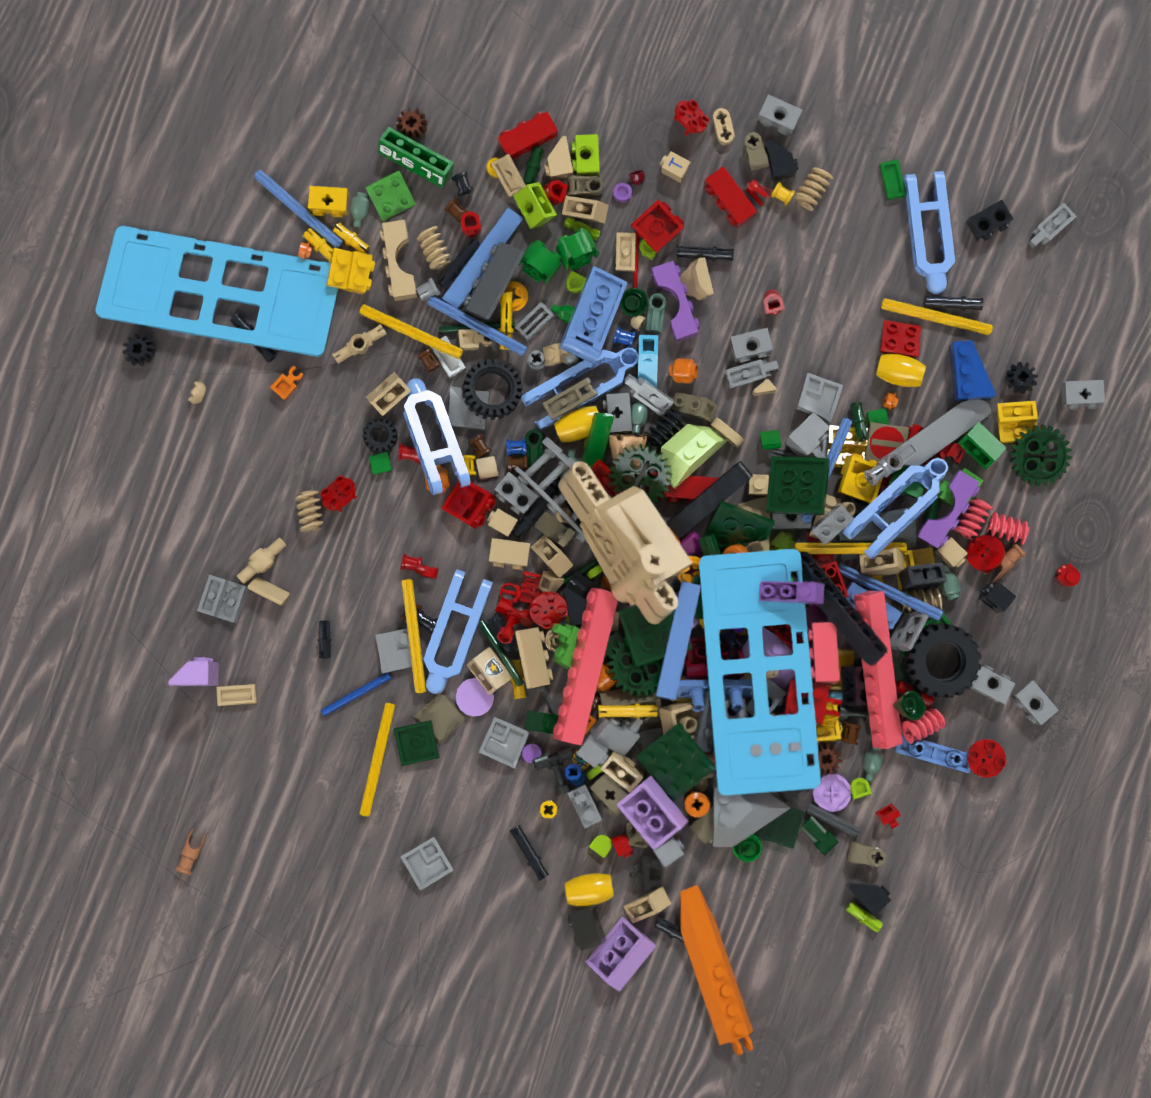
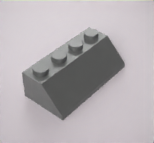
(493, 280)
(871, 531)

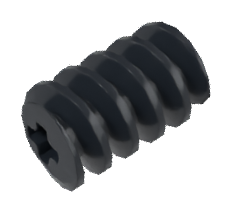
(665, 428)

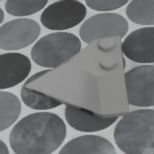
(742, 815)

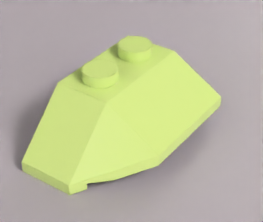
(690, 450)

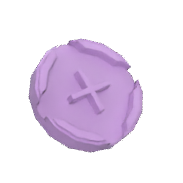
(473, 698)
(832, 793)

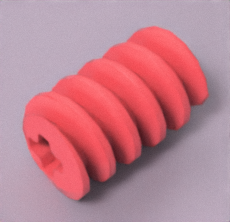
(972, 518)
(1008, 527)
(929, 723)

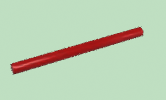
(635, 274)

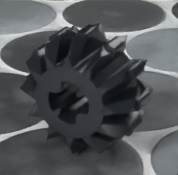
(132, 353)
(1024, 371)

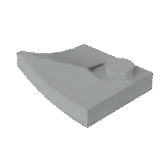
(819, 396)
(459, 412)
(394, 650)
(504, 742)
(427, 863)

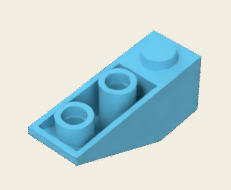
(648, 358)

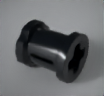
(462, 184)
(426, 622)

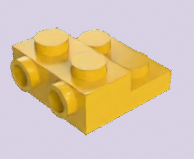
(350, 271)
(853, 480)

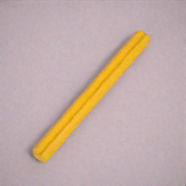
(936, 316)
(411, 331)
(844, 548)
(413, 635)
(377, 759)

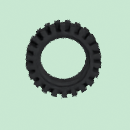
(507, 374)

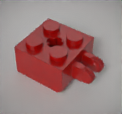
(820, 700)

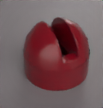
(637, 176)

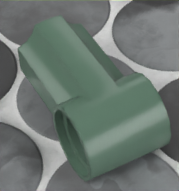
(655, 315)

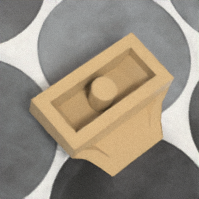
(697, 279)

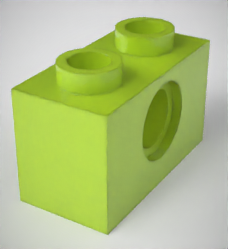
(590, 145)
(534, 205)

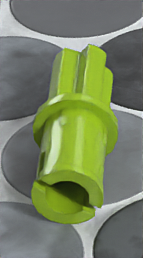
(864, 916)

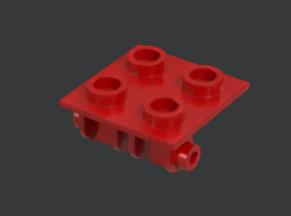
(900, 339)

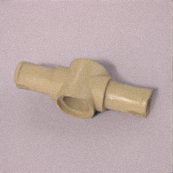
(368, 339)
(261, 560)

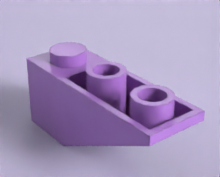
(792, 592)

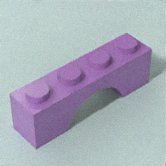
(667, 279)
(936, 530)

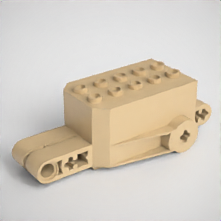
(628, 542)

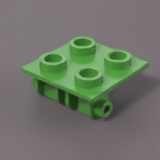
(390, 195)

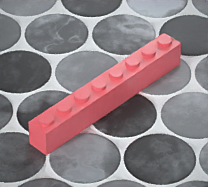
(585, 667)
(880, 678)

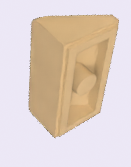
(269, 591)

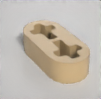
(719, 127)
(733, 437)

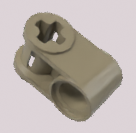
(755, 155)
(583, 186)
(862, 854)

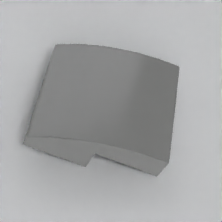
(222, 599)
(908, 631)

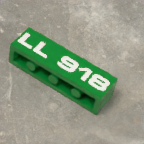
(415, 157)

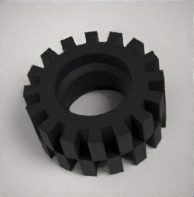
(372, 427)

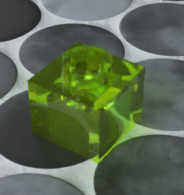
(783, 541)

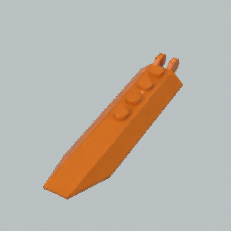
(713, 971)

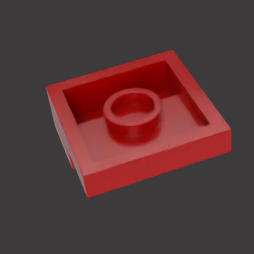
(658, 226)
(469, 504)

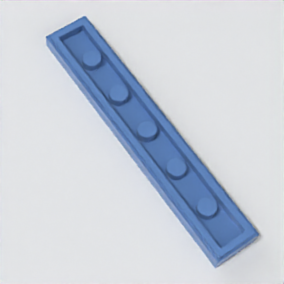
(500, 233)
(678, 641)

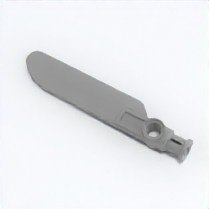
(931, 439)

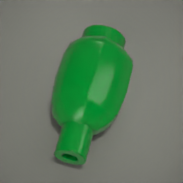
(563, 312)

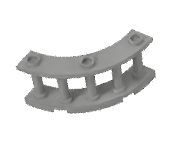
(565, 463)

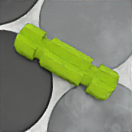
(571, 223)

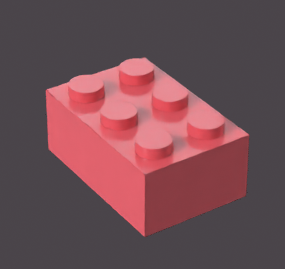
(823, 653)

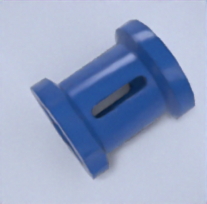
(624, 337)
(521, 443)
(571, 771)

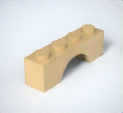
(395, 237)

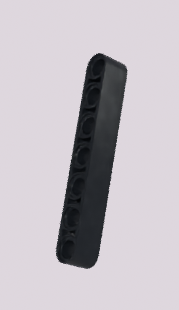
(709, 499)
(843, 614)

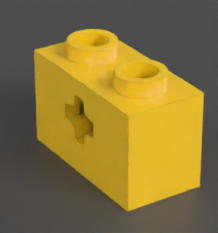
(319, 197)

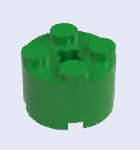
(577, 249)
(540, 262)

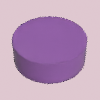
(622, 192)
(530, 752)

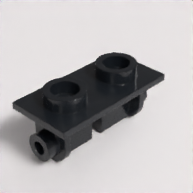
(580, 585)
(495, 624)

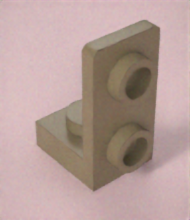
(694, 406)
(554, 530)

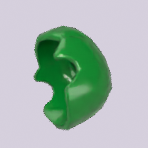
(748, 849)

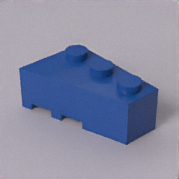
(968, 373)

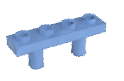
(732, 689)
(935, 754)

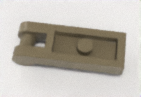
(569, 399)

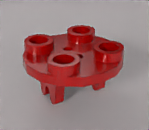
(691, 117)
(338, 494)
(991, 558)
(543, 602)
(991, 766)

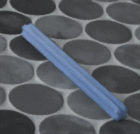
(298, 209)
(477, 325)
(834, 452)
(890, 592)

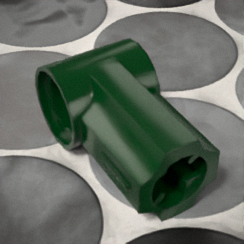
(534, 451)
(709, 545)
(822, 838)

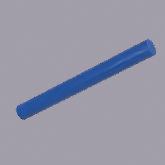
(355, 694)

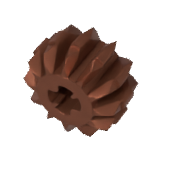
(419, 124)
(832, 763)

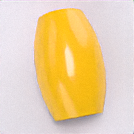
(901, 370)
(575, 424)
(589, 889)

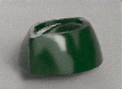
(633, 302)
(910, 705)

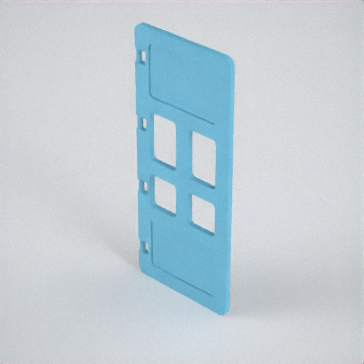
(145, 277)
(732, 601)

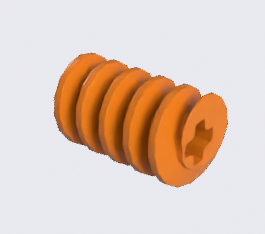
(702, 808)

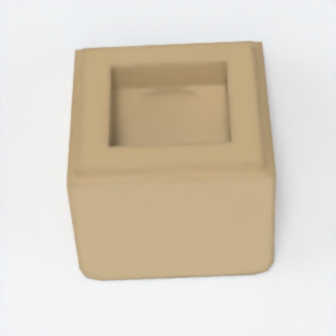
(764, 388)
(487, 467)
(550, 582)

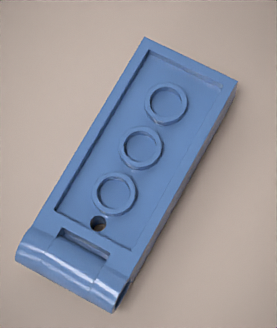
(593, 315)

